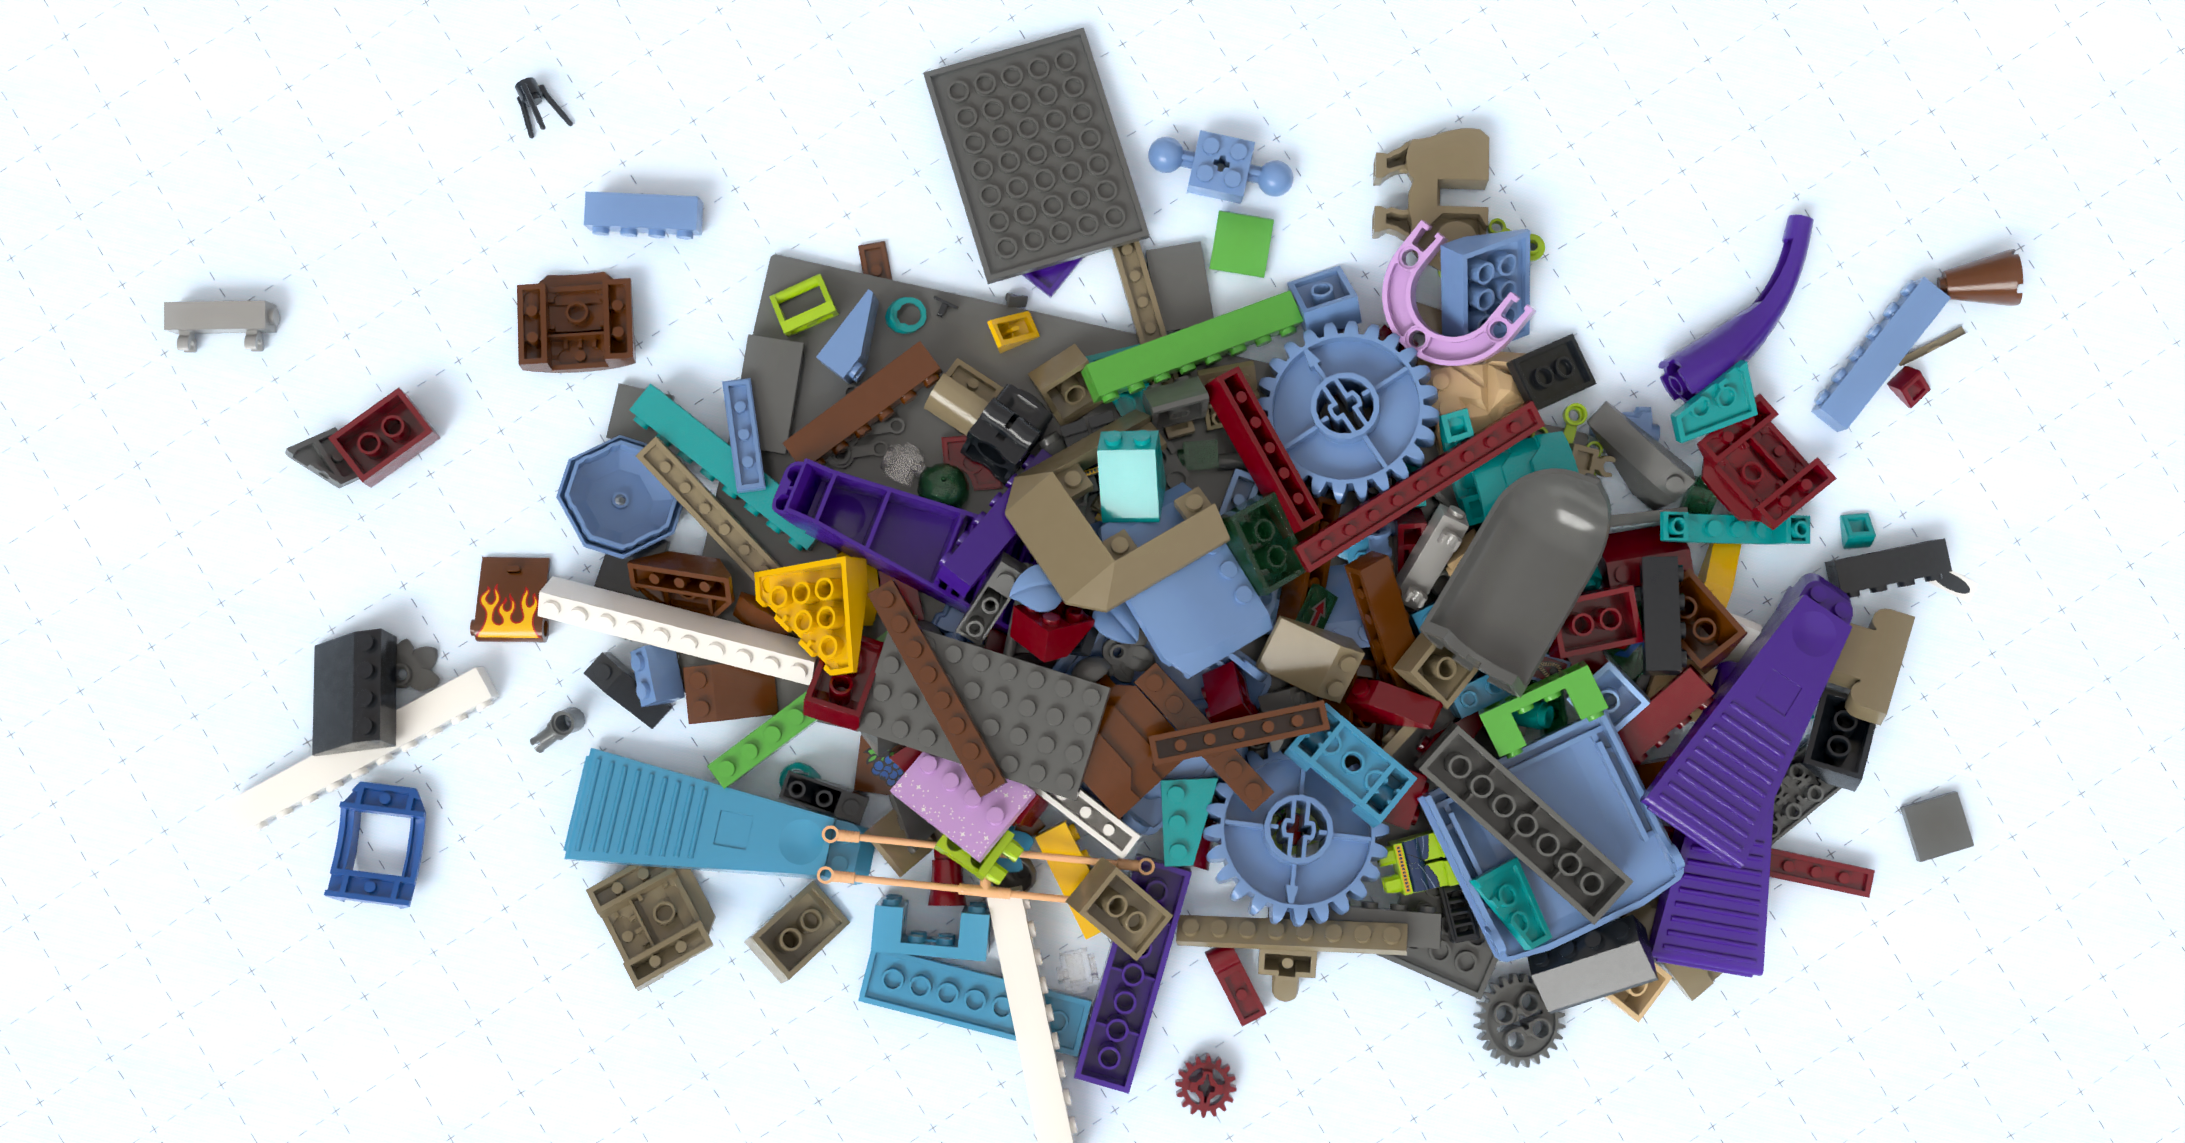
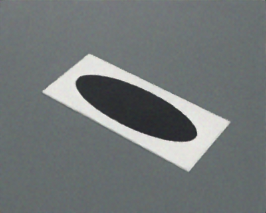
(1956, 585)

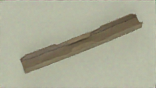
(1932, 345)

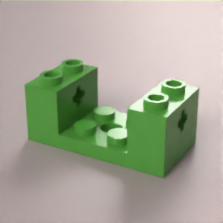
(1580, 689)

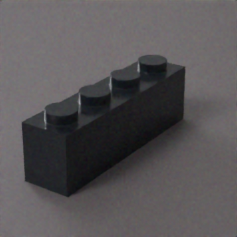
(1890, 566)
(1661, 615)

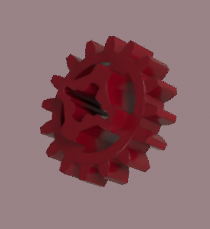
(1194, 1084)

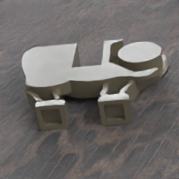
(1435, 163)

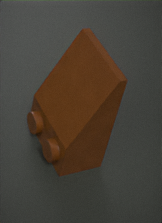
(728, 693)

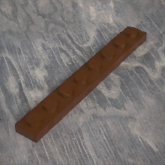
(937, 688)

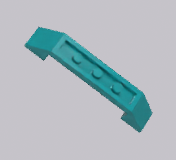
(1727, 529)

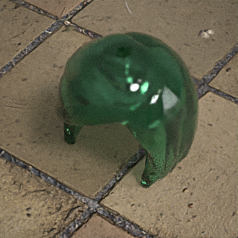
(951, 492)

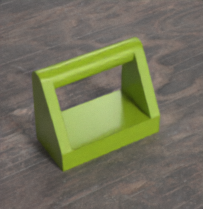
(808, 318)

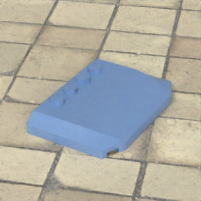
(1199, 610)

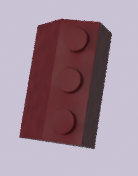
(1626, 548)

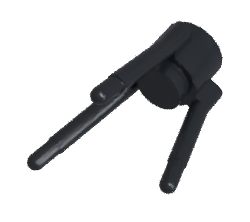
(530, 96)

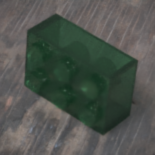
(1263, 543)

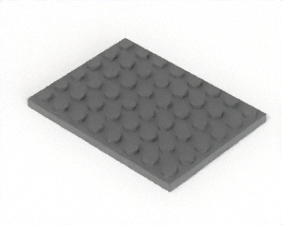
(1036, 155)

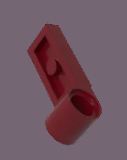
(1236, 984)

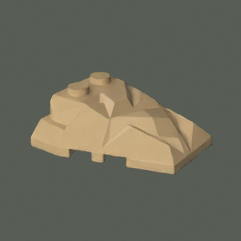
(1481, 387)

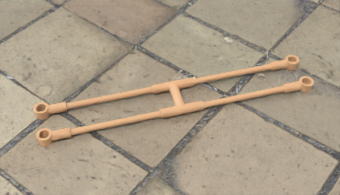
(982, 890)

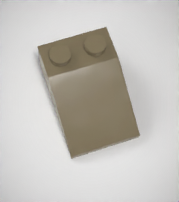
(1311, 658)
(1119, 908)
(797, 932)

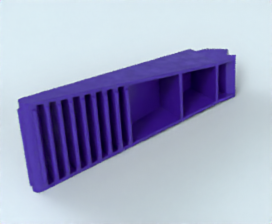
(885, 526)
(1744, 741)
(1715, 910)

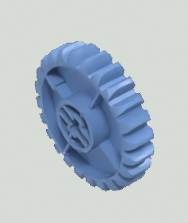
(1355, 366)
(1273, 875)

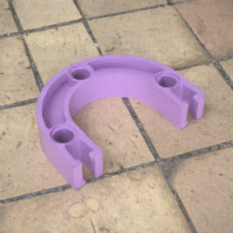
(1405, 319)

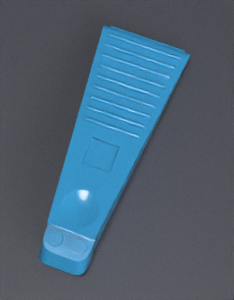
(672, 820)

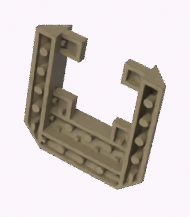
(1071, 554)

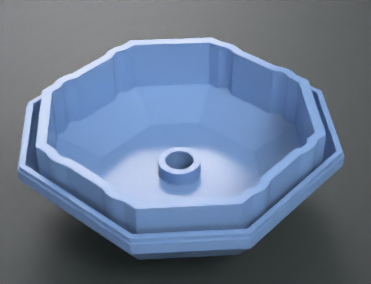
(589, 496)

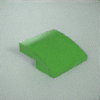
(1241, 244)

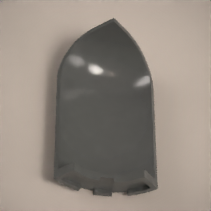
(1522, 575)

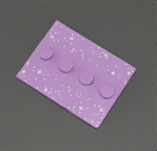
(949, 802)

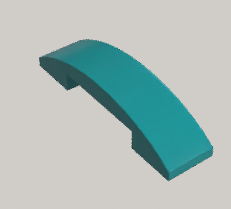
(1454, 429)

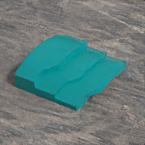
(1524, 457)

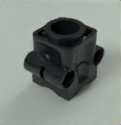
(1007, 432)

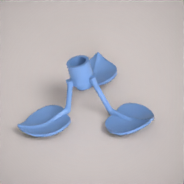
(1037, 593)

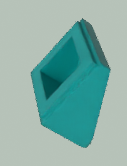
(1856, 531)

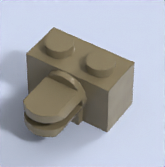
(1286, 970)

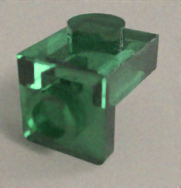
(1699, 498)

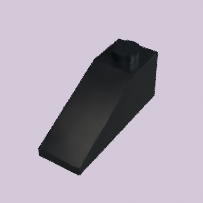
(621, 685)

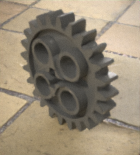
(1527, 1044)

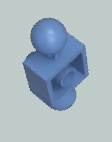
(1273, 178)

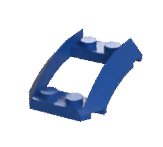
(369, 886)

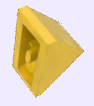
(1013, 330)

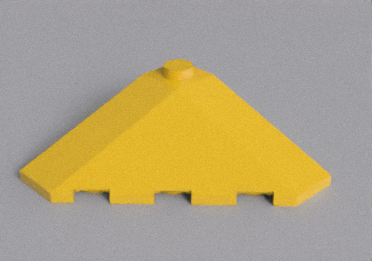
(821, 605)

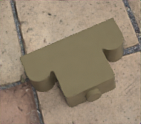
(1872, 664)

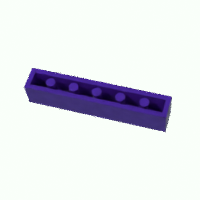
(985, 542)

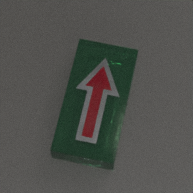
(1317, 606)

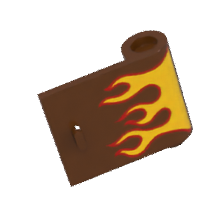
(510, 600)

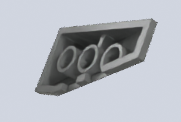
(1644, 464)

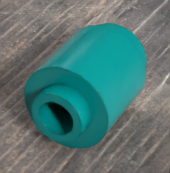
(1536, 718)

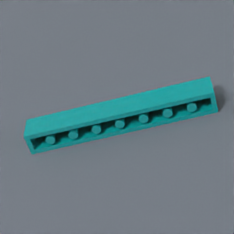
(714, 456)

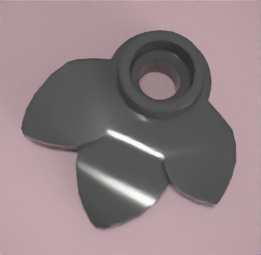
(1131, 658)
(417, 665)

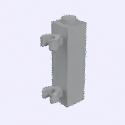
(219, 318)
(1431, 554)

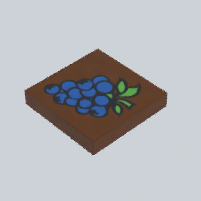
(875, 772)

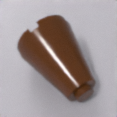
(1985, 280)

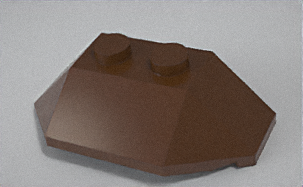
(683, 581)

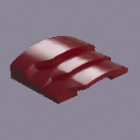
(1759, 470)

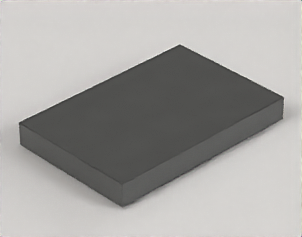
(1180, 285)

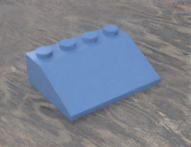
(1479, 276)

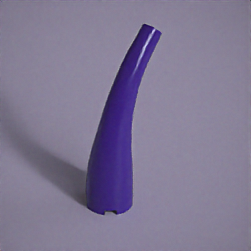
(1743, 334)

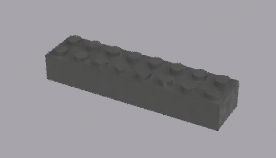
(1523, 823)

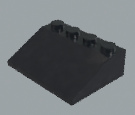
(355, 693)

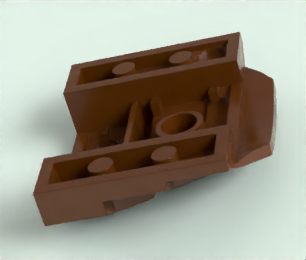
(575, 324)
(1121, 759)

